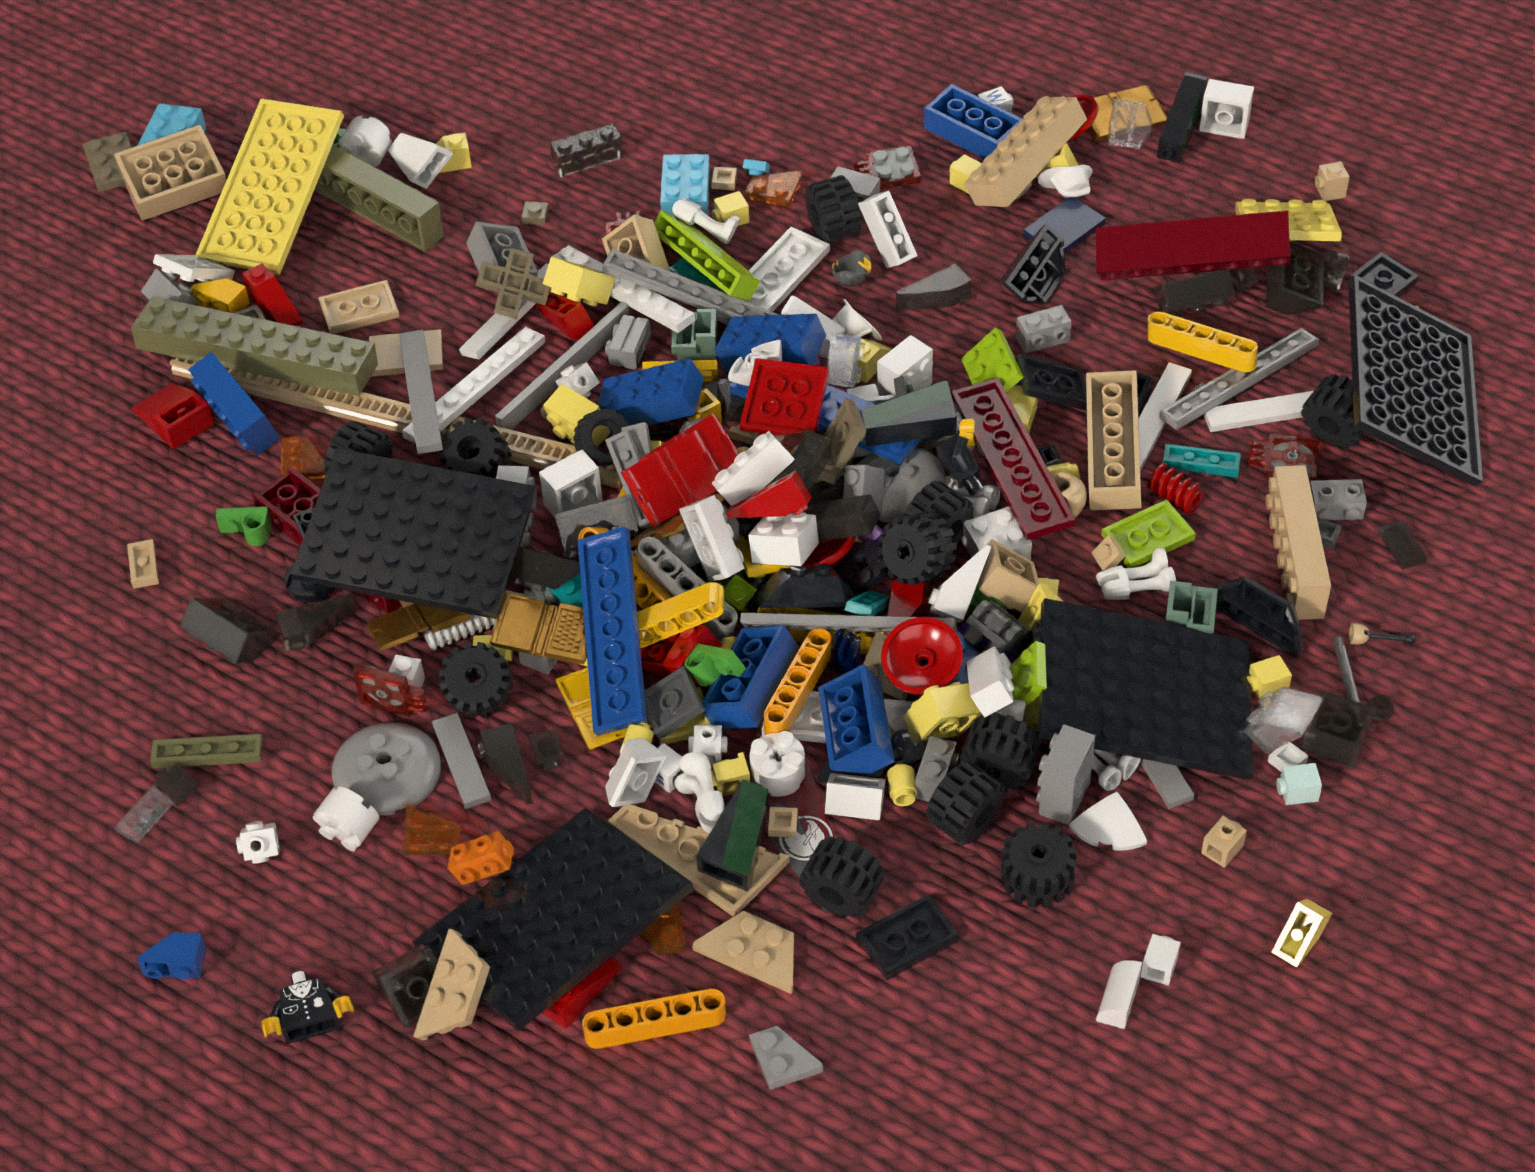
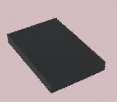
(1052, 382)
(907, 937)

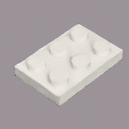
(192, 267)

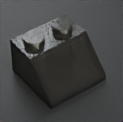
(406, 983)

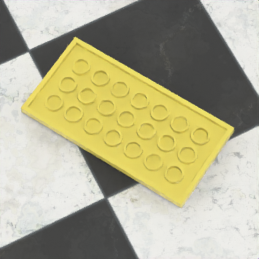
(270, 185)

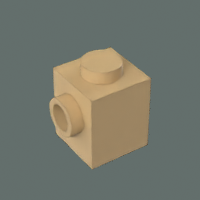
(1332, 181)
(1224, 841)

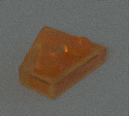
(774, 188)
(302, 457)
(429, 834)
(666, 933)

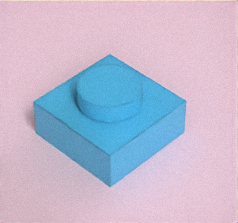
(755, 167)

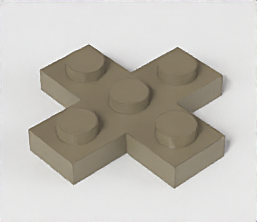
(513, 283)

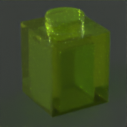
(738, 592)

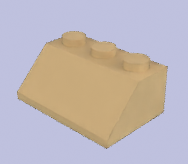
(638, 239)

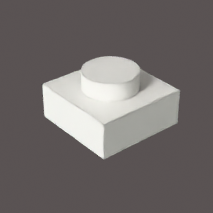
(1287, 756)

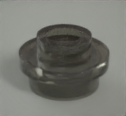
(1384, 703)

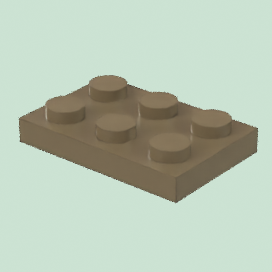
(102, 160)

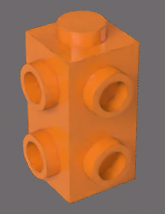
(480, 858)

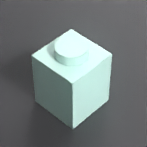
(1299, 784)

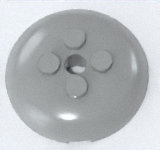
(905, 480)
(388, 766)

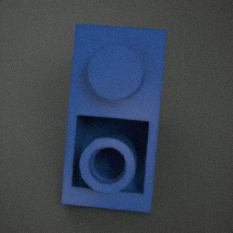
(174, 956)

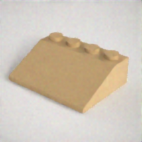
(171, 172)

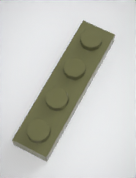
(207, 750)

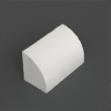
(854, 796)
(1119, 993)

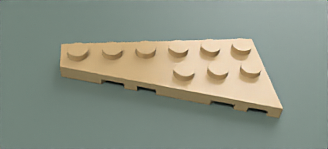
(678, 848)

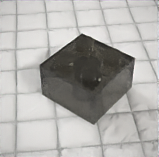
(1339, 729)

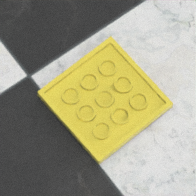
(1306, 220)

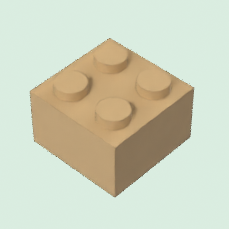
(1008, 577)

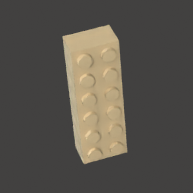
(1025, 151)
(1113, 440)
(1298, 541)

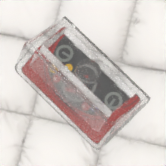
(144, 815)

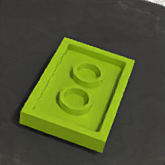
(992, 360)
(1150, 530)
(1029, 673)

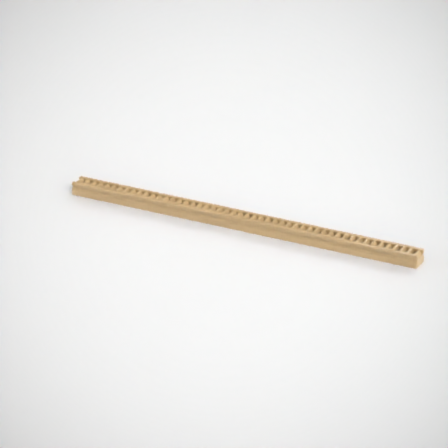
(392, 416)

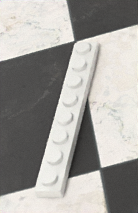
(635, 295)
(483, 378)

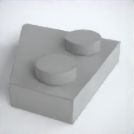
(782, 1058)

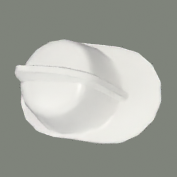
(1067, 180)
(854, 323)

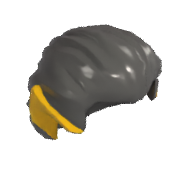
(852, 268)

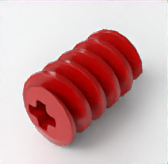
(1175, 489)

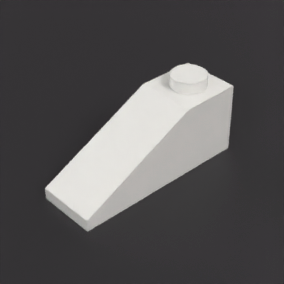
(957, 591)

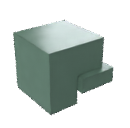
(697, 339)
(1191, 606)

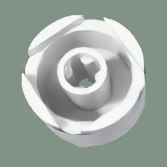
(366, 140)
(777, 763)
(345, 817)

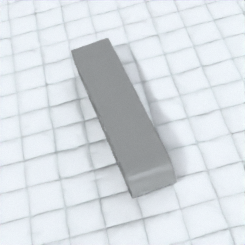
(680, 576)

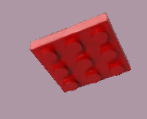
(784, 397)

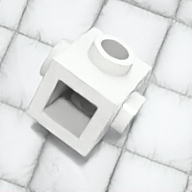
(579, 379)
(709, 741)
(265, 834)

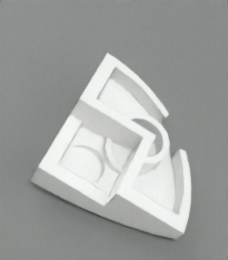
(742, 370)
(1109, 823)

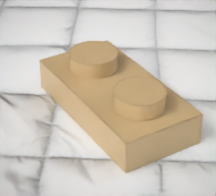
(143, 563)

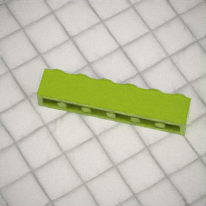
(706, 256)

